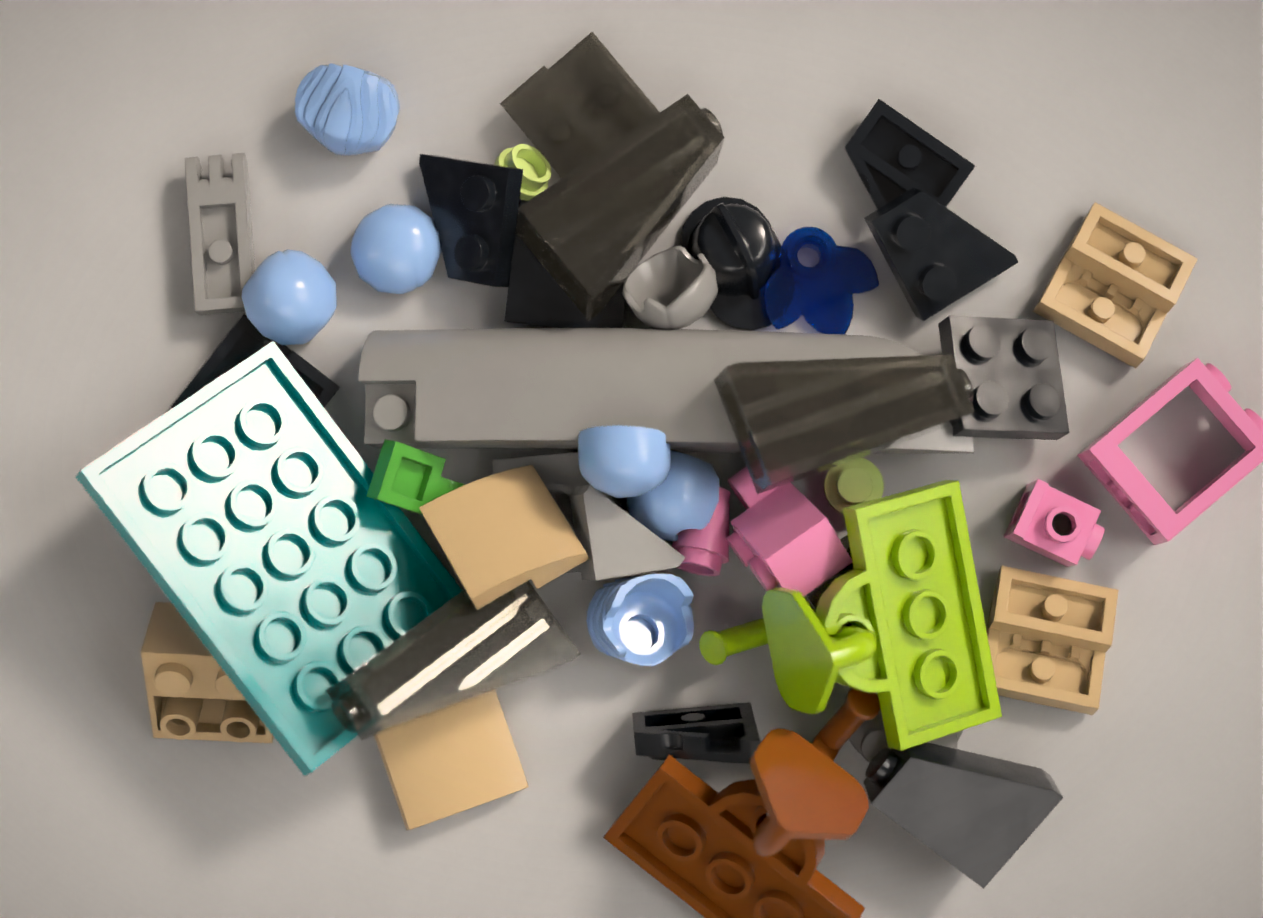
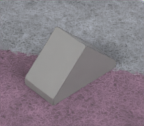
(615, 539)

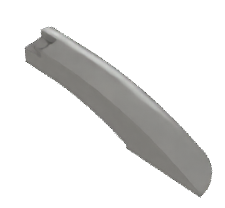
(556, 381)

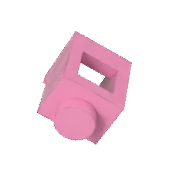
(1033, 524)

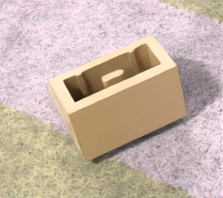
(189, 689)

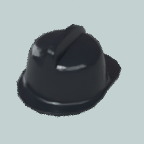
(742, 253)

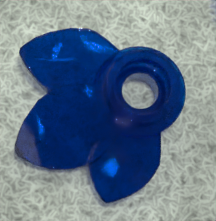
(821, 291)

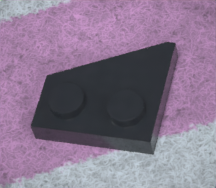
(899, 155)
(474, 216)
(934, 251)
(698, 733)

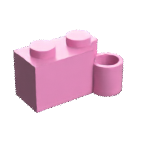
(784, 537)

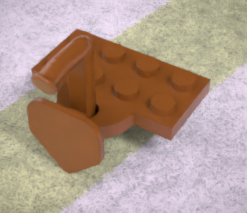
(723, 847)

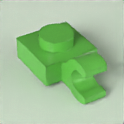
(408, 477)

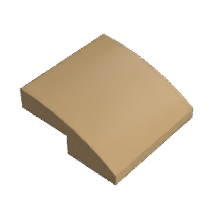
(1115, 285)
(503, 533)
(1050, 638)
(451, 761)

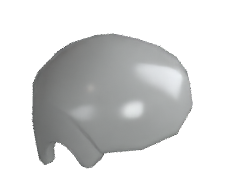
(671, 289)

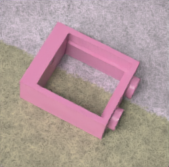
(1133, 489)

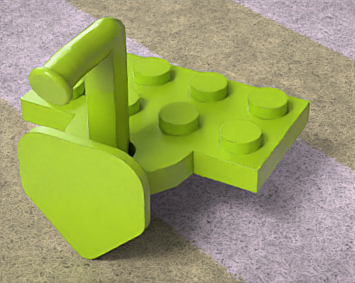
(912, 617)

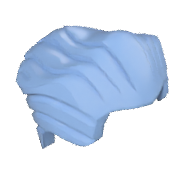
(347, 108)
(641, 618)

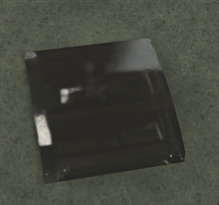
(578, 106)

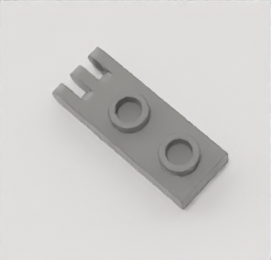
(219, 234)

